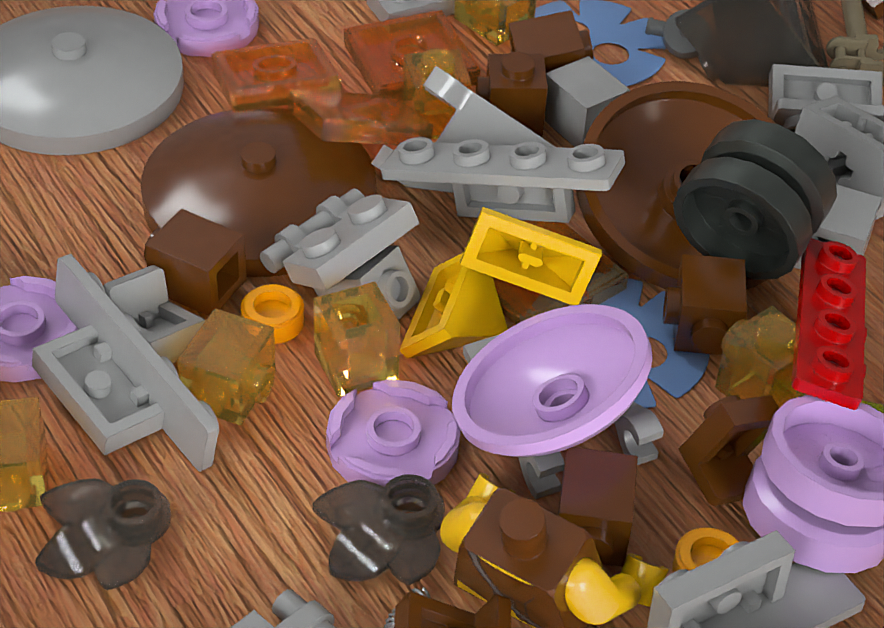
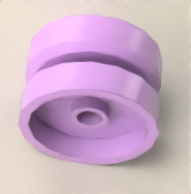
(822, 484)

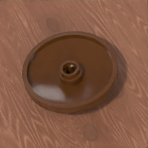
(662, 138)
(251, 175)

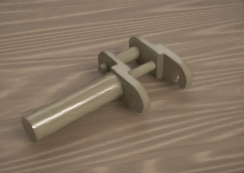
(859, 48)

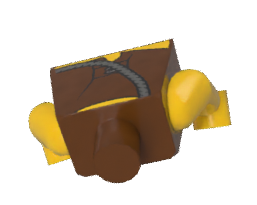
(539, 562)

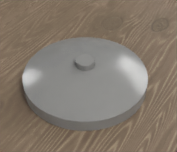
(84, 79)

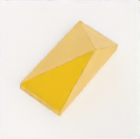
(530, 256)
(454, 311)

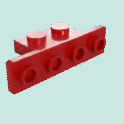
(831, 324)

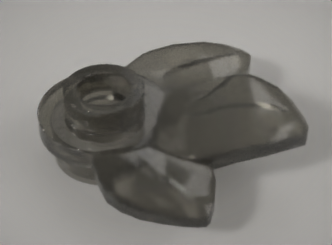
(100, 532)
(379, 533)

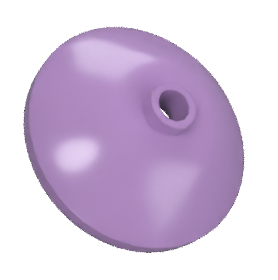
(552, 380)

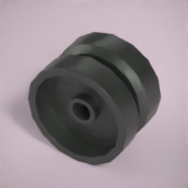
(756, 197)

